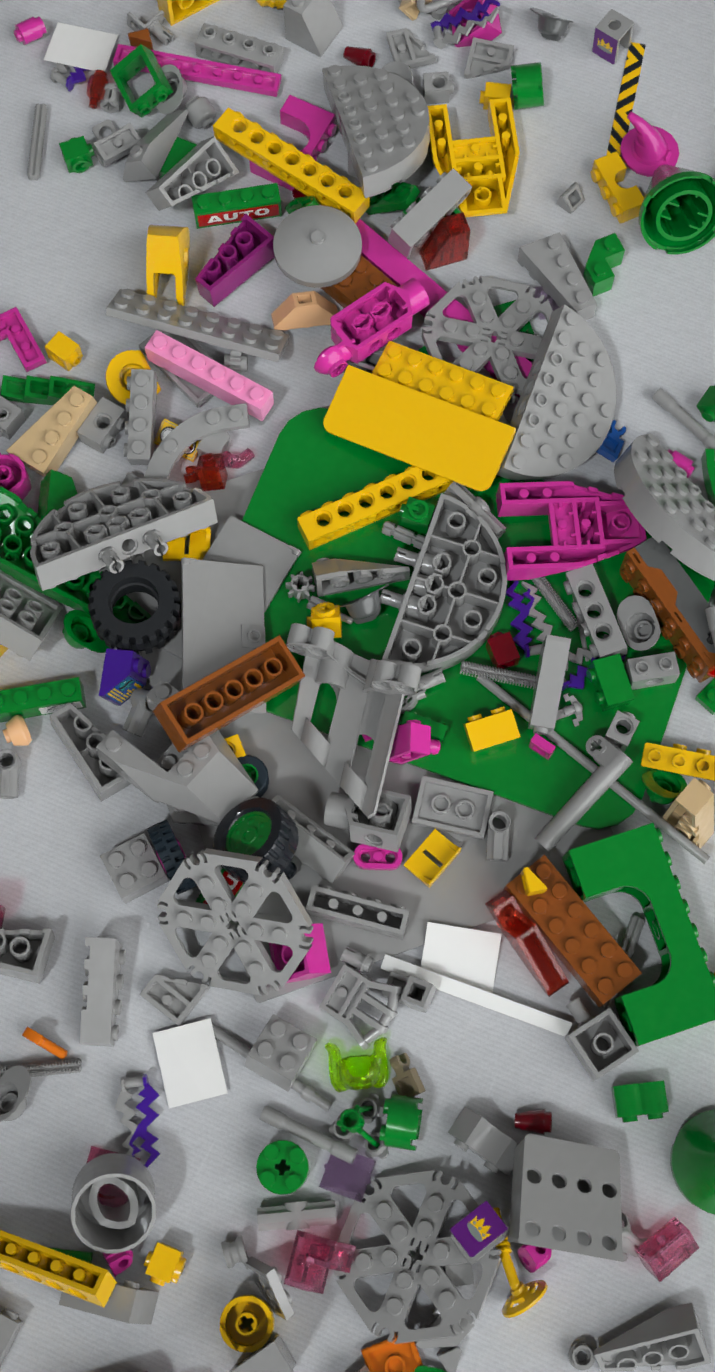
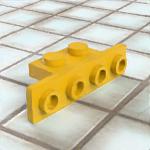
(679, 760)

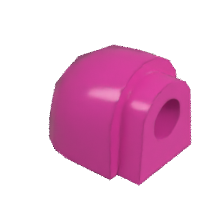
(533, 1257)
(118, 1261)

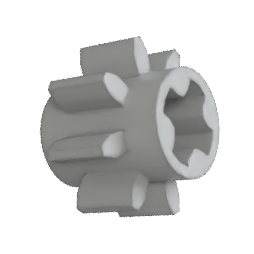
(236, 361)
(304, 591)

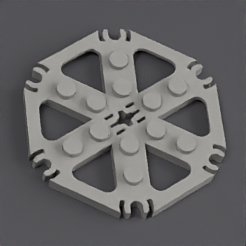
(487, 324)
(252, 926)
(406, 1281)

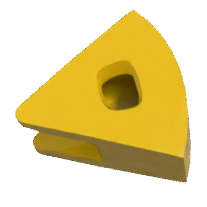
(168, 254)

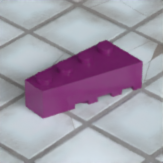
(236, 261)

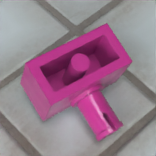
(413, 742)

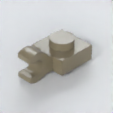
(407, 1080)

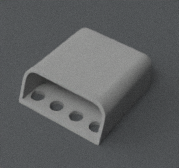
(566, 1197)

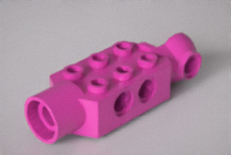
(370, 324)

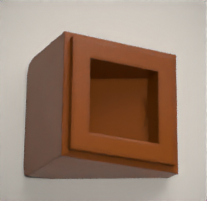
(140, 37)

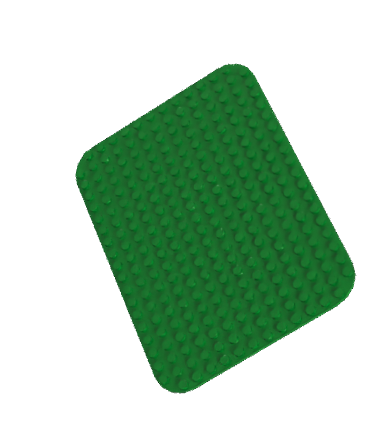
(317, 468)

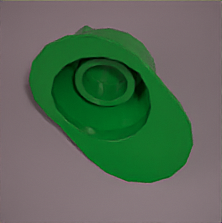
(80, 632)
(663, 785)

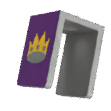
(611, 32)
(478, 1232)

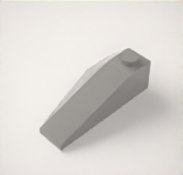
(343, 575)
(662, 1340)

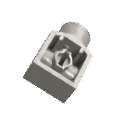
(382, 830)

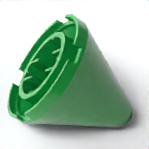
(678, 210)
(694, 1161)

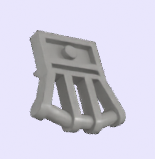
(346, 996)

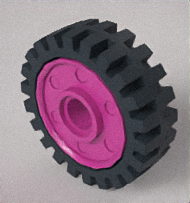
(169, 852)

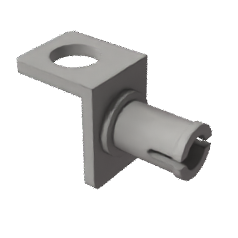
(154, 26)

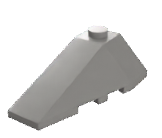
(152, 150)

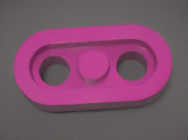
(377, 858)

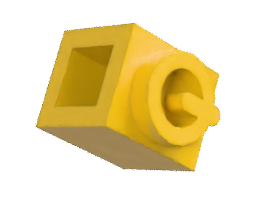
(326, 616)
(164, 1264)

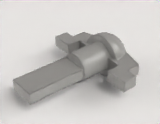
(575, 708)

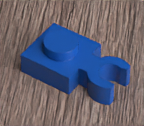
(612, 444)

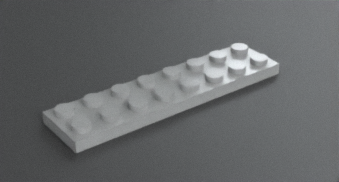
(198, 325)

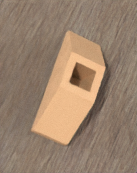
(303, 311)

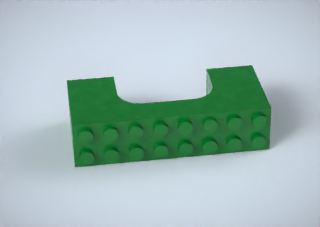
(640, 867)

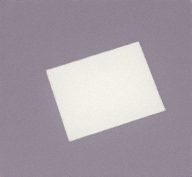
(80, 47)
(462, 954)
(189, 1063)

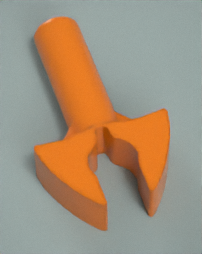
(45, 1043)

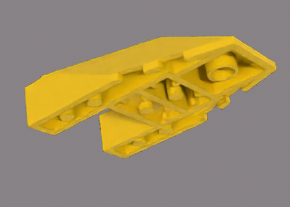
(483, 162)

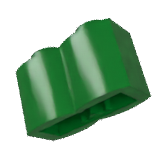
(640, 1099)

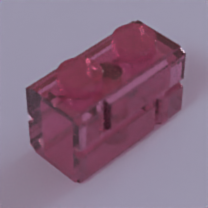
(667, 1249)

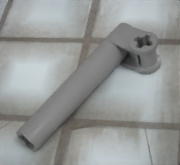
(612, 765)

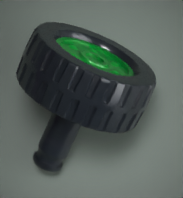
(260, 830)

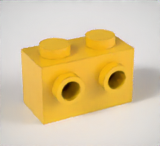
(491, 729)

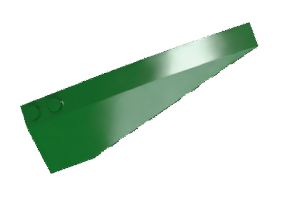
(16, 531)

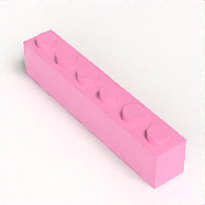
(209, 375)

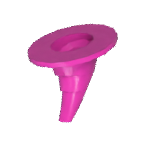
(647, 147)

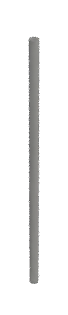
(591, 767)

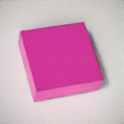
(542, 746)

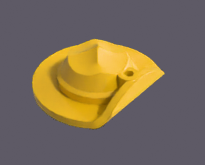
(120, 369)

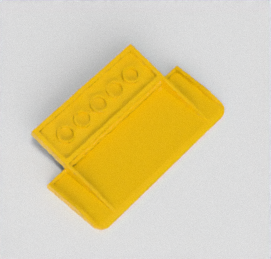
(425, 415)

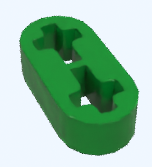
(301, 202)

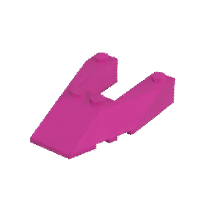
(582, 526)

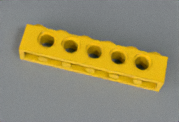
(55, 1269)

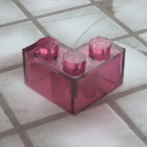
(312, 1259)

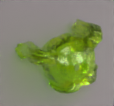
(358, 1071)

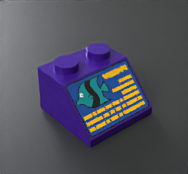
(122, 675)

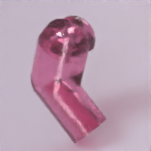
(237, 461)

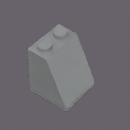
(311, 24)

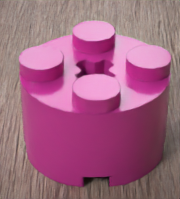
(14, 475)

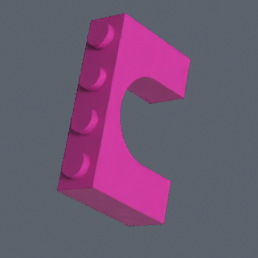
(309, 120)

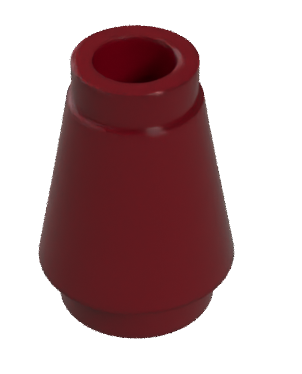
(360, 56)
(534, 1121)

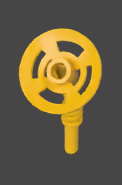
(519, 1290)

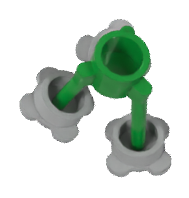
(353, 1121)

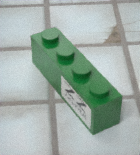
(41, 698)

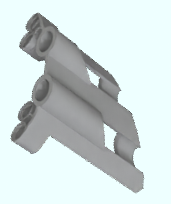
(367, 704)

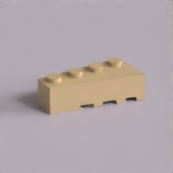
(55, 433)
(693, 812)

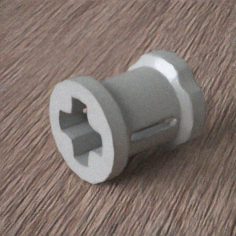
(110, 98)

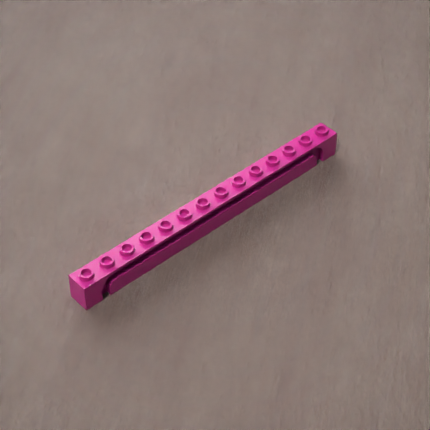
(400, 270)

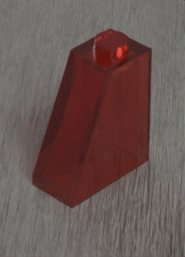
(447, 242)

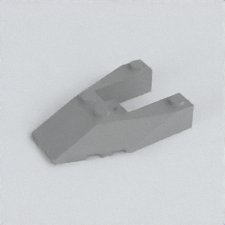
(198, 780)

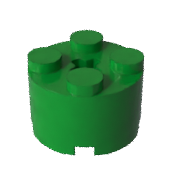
(527, 85)
(402, 1122)
(272, 1156)

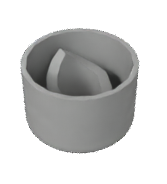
(116, 1227)

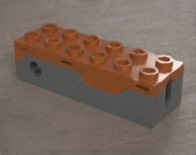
(676, 603)

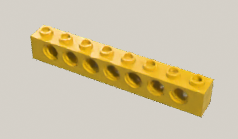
(259, 145)
(359, 517)

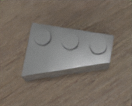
(126, 1303)

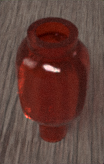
(95, 88)

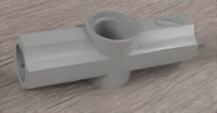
(476, 505)
(296, 1215)

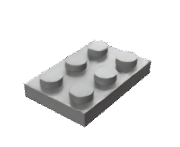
(452, 807)

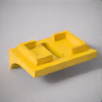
(198, 546)
(439, 848)

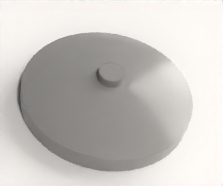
(317, 246)

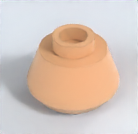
(17, 731)

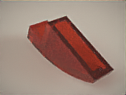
(527, 942)

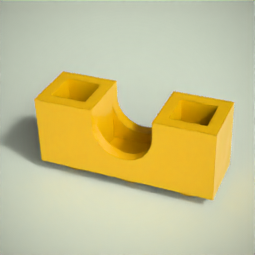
(623, 202)

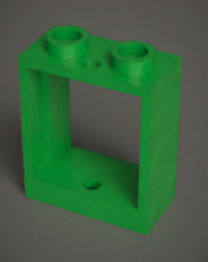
(128, 68)

